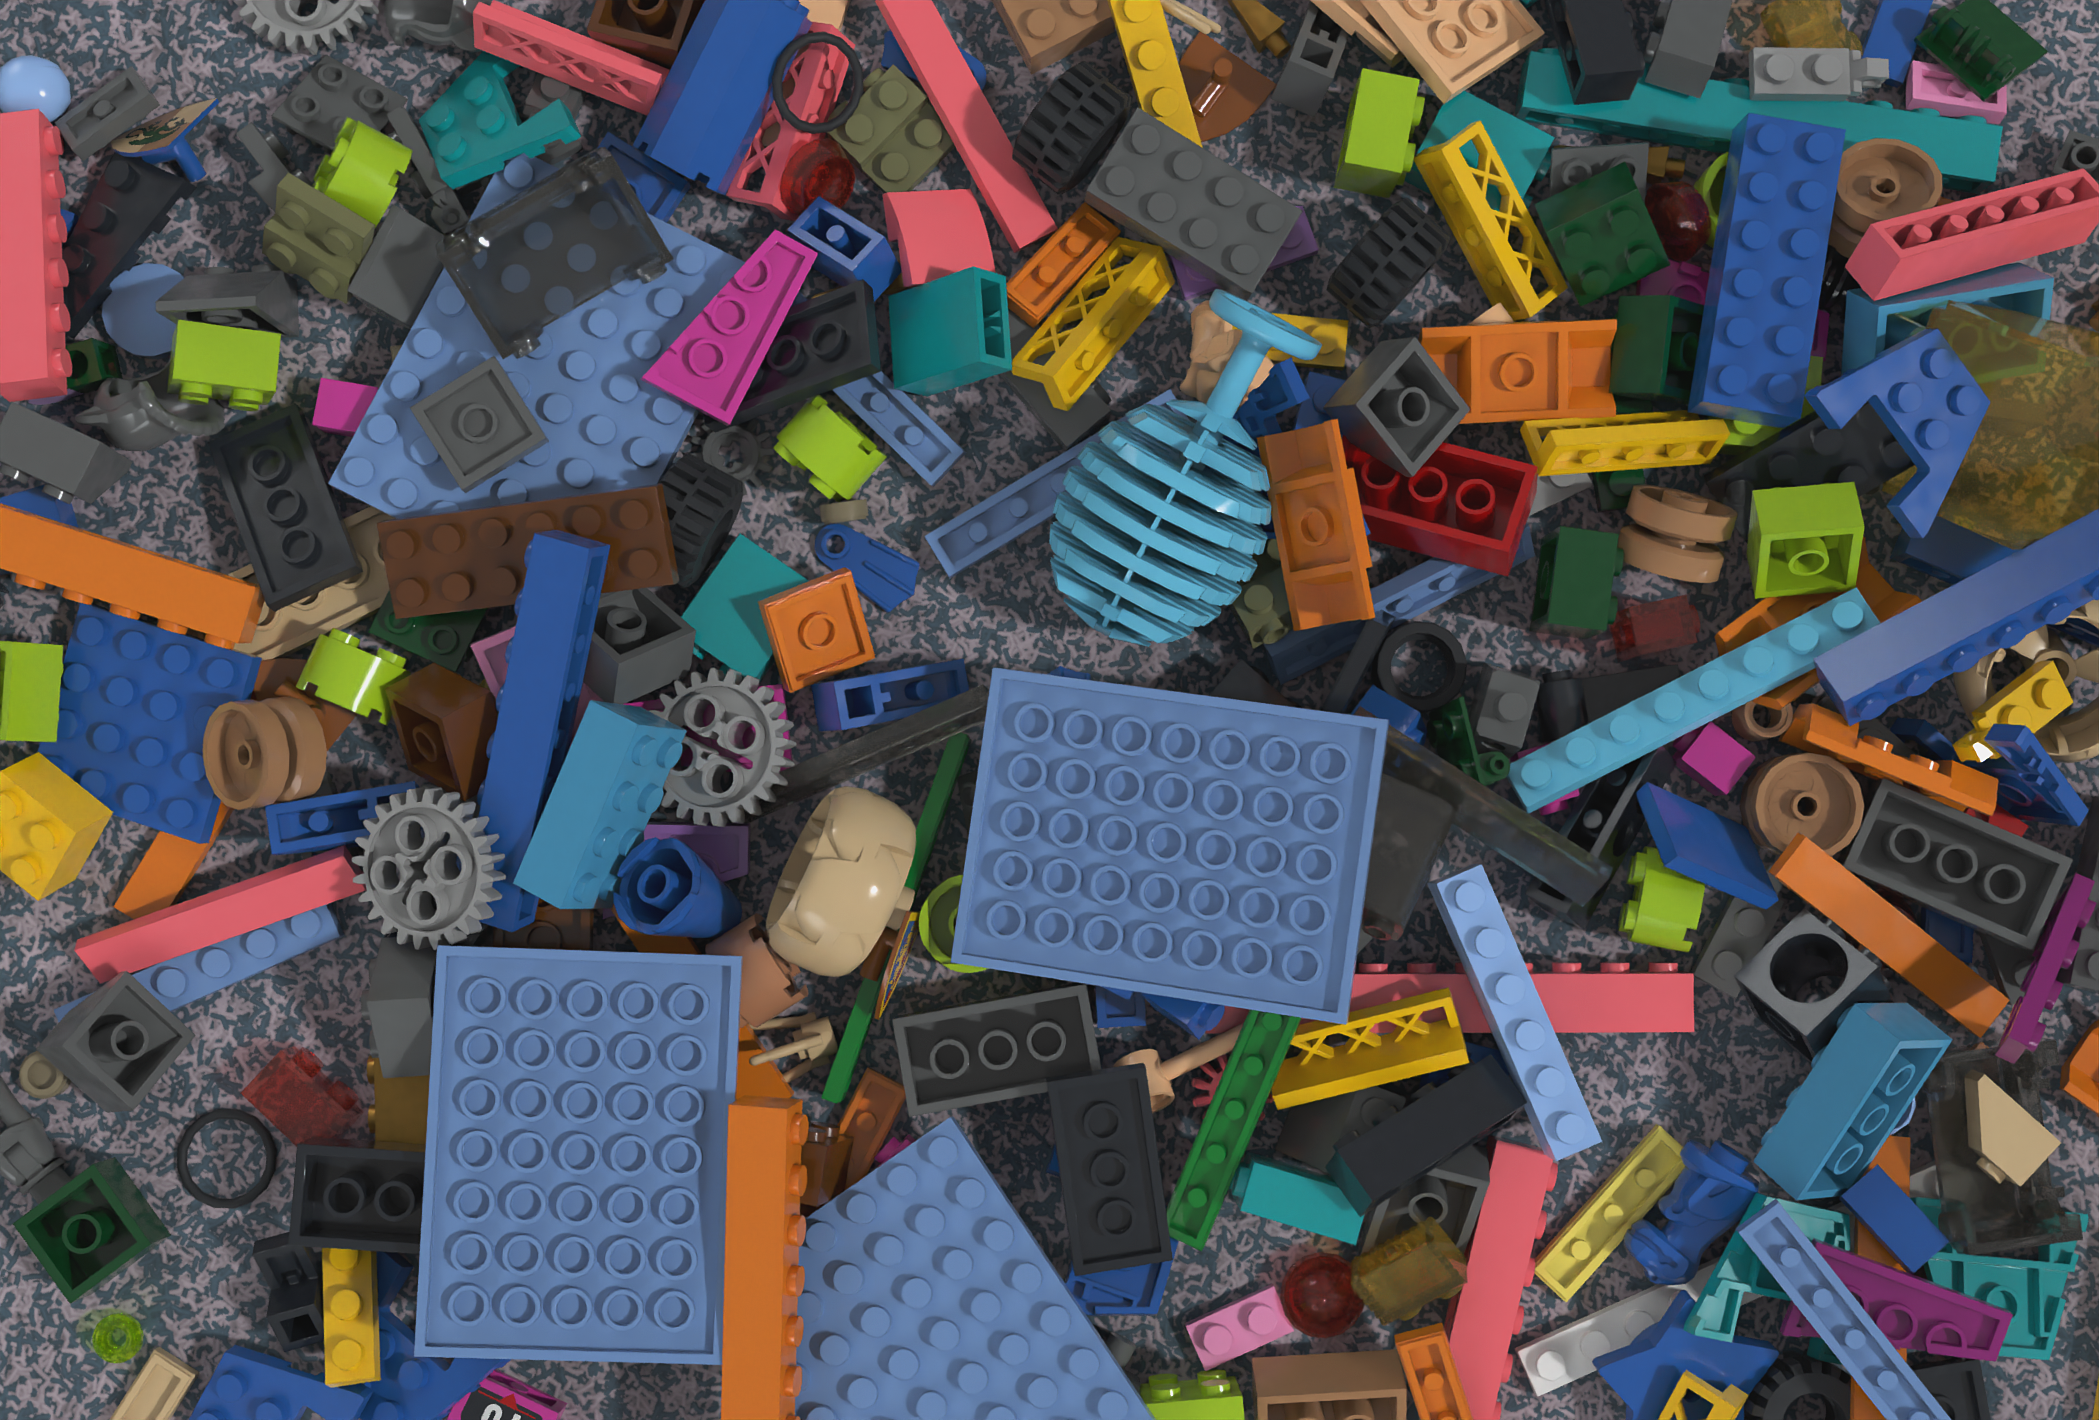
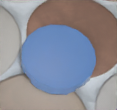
(132, 314)

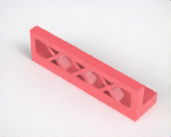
(567, 56)
(818, 83)

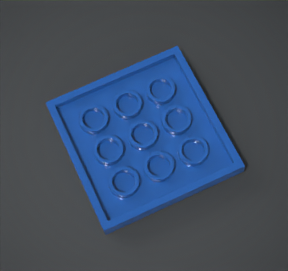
(139, 716)

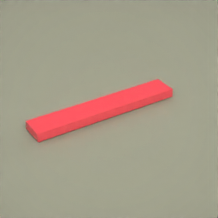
(969, 120)
(220, 914)

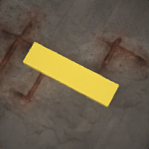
(1609, 1213)

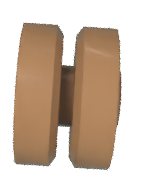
(1879, 183)
(1676, 533)
(264, 752)
(1830, 797)

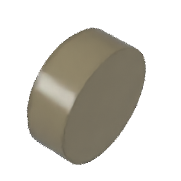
(844, 511)
(41, 1077)

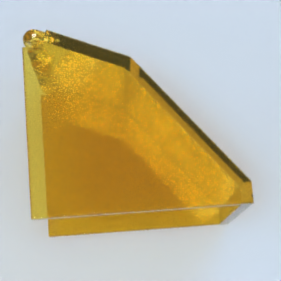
(2039, 439)

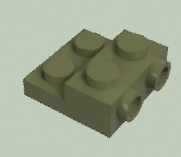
(892, 132)
(316, 238)
(1263, 602)

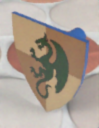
(164, 139)

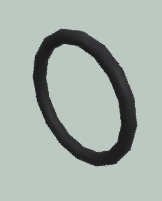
(779, 72)
(182, 1155)

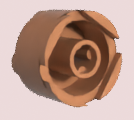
(766, 976)

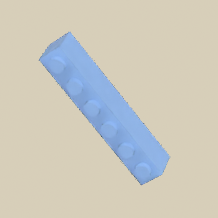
(1514, 1012)

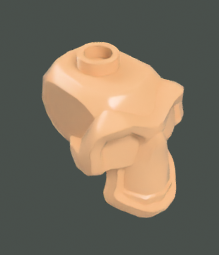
(1210, 352)

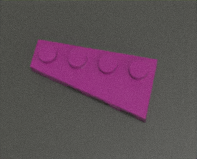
(2051, 952)
(1911, 1309)

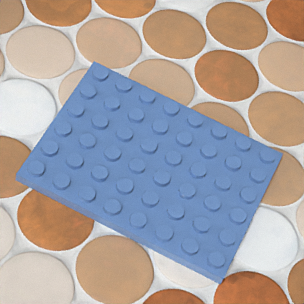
(578, 384)
(1171, 843)
(577, 1155)
(944, 1304)

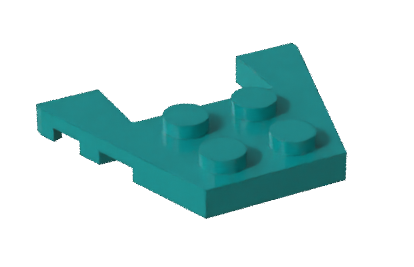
(479, 128)
(1742, 1271)
(2022, 1286)

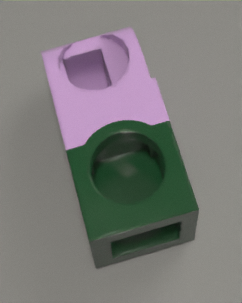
(91, 366)

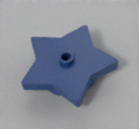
(1656, 1359)

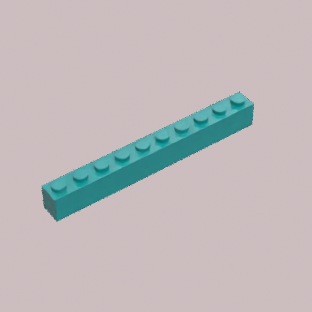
(1961, 147)

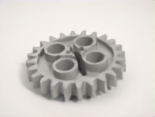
(283, 21)
(737, 707)
(428, 868)

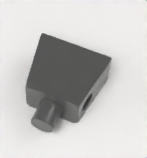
(1502, 709)

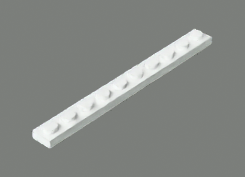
(1569, 1351)

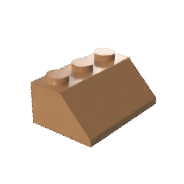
(1330, 1386)

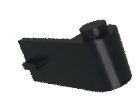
(1572, 703)

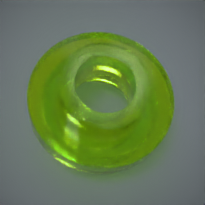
(104, 1343)

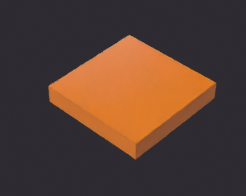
(816, 629)

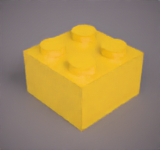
(46, 825)

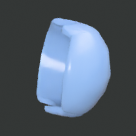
(34, 84)

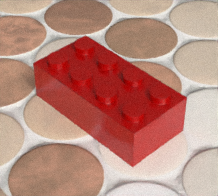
(1454, 508)

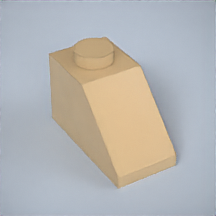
(2003, 1132)

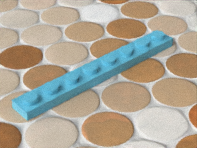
(1687, 702)

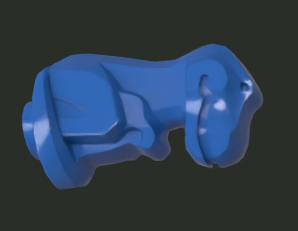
(1702, 1206)

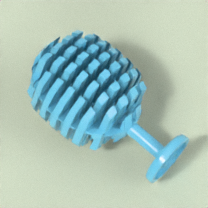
(1168, 505)

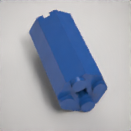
(720, 88)

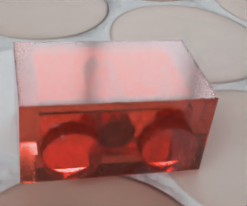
(1654, 628)
(302, 1098)

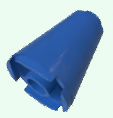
(673, 893)

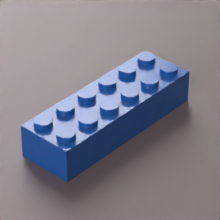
(1766, 271)

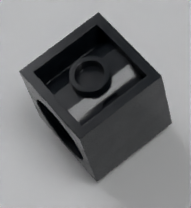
(1797, 955)

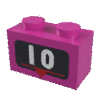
(507, 1399)

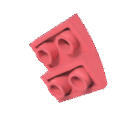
(937, 233)

